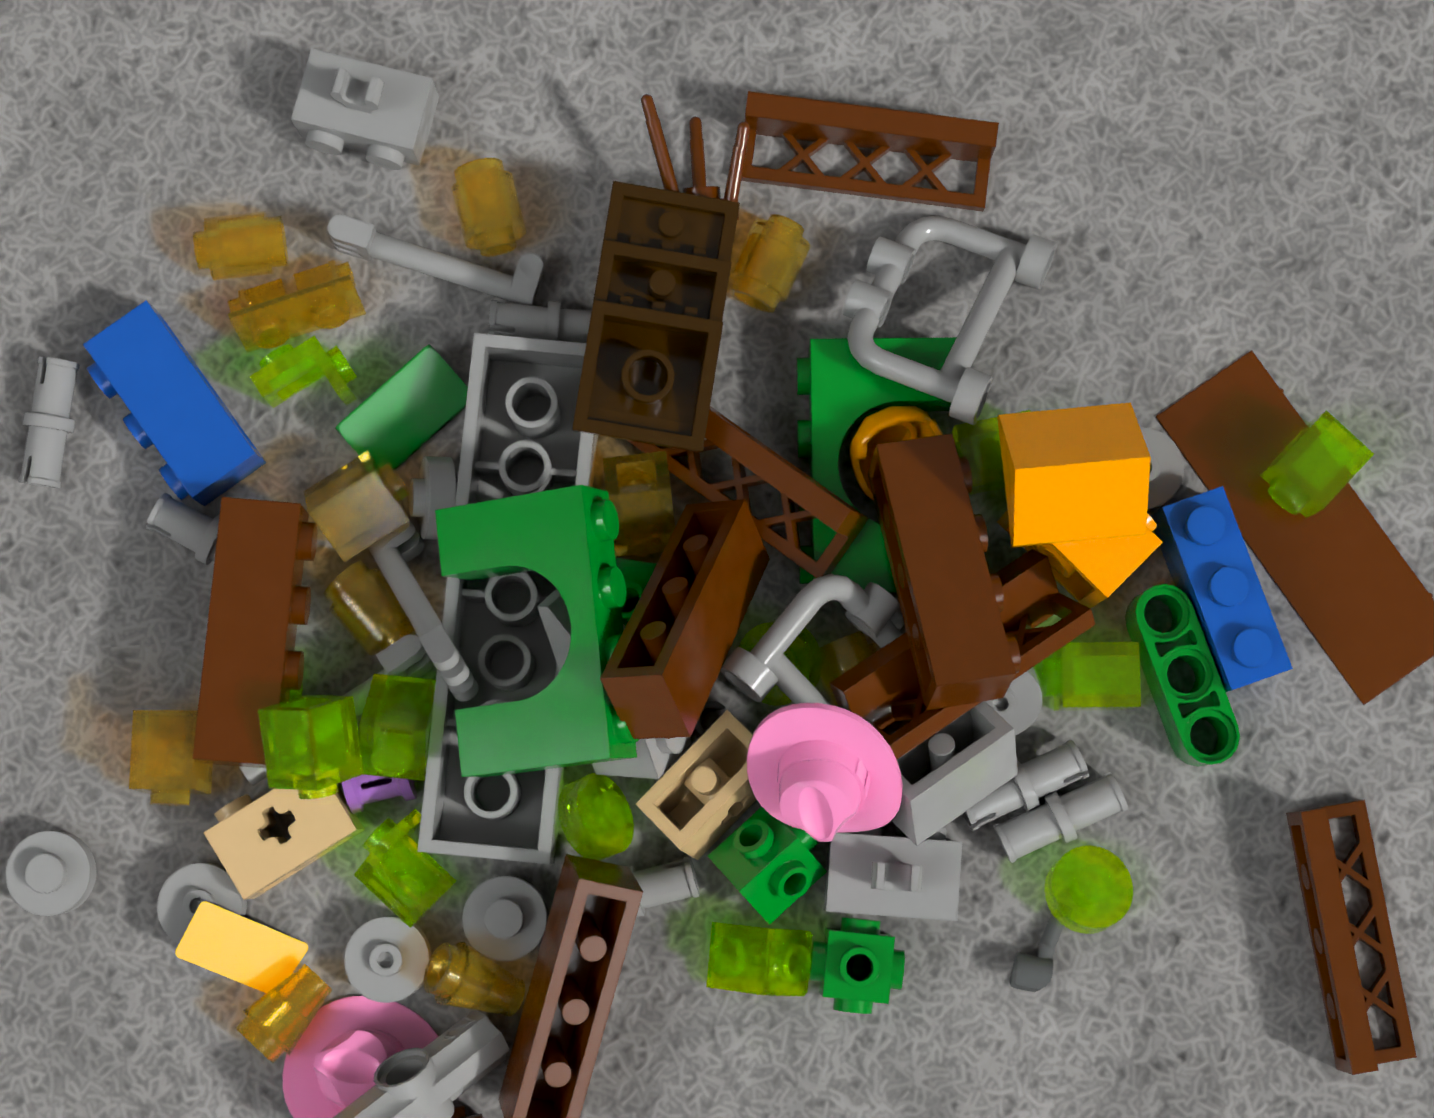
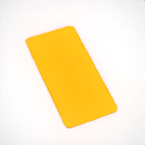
(239, 948)

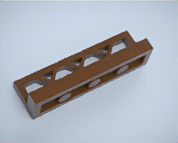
(871, 129)
(782, 475)
(887, 685)
(1335, 937)

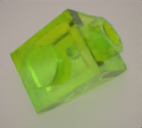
(293, 369)
(400, 875)
(759, 959)

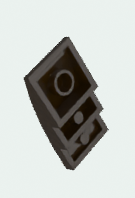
(656, 317)

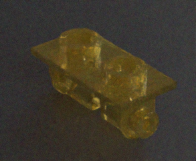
(270, 316)

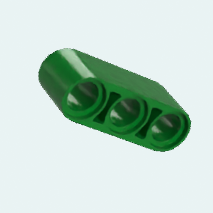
(1207, 697)

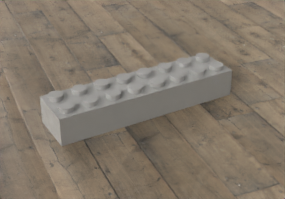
(511, 446)

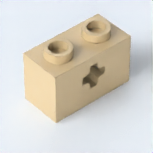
(703, 789)
(261, 861)

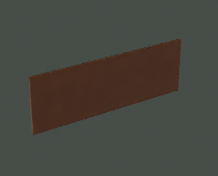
(1329, 566)

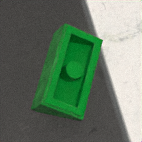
(406, 410)

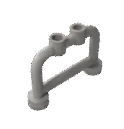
(892, 263)
(766, 664)

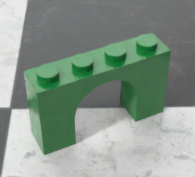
(840, 400)
(571, 543)

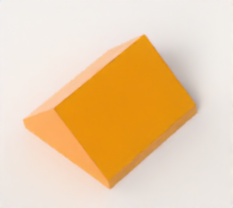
(1074, 474)

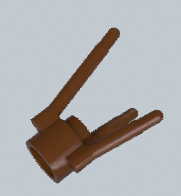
(697, 156)

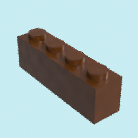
(942, 572)
(686, 620)
(252, 625)
(571, 990)

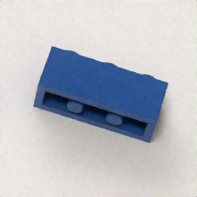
(171, 405)
(1219, 578)

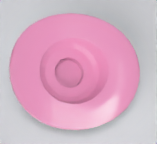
(823, 770)
(343, 1050)

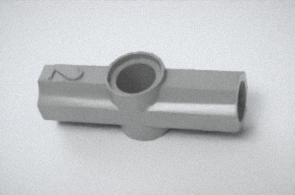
(430, 1078)

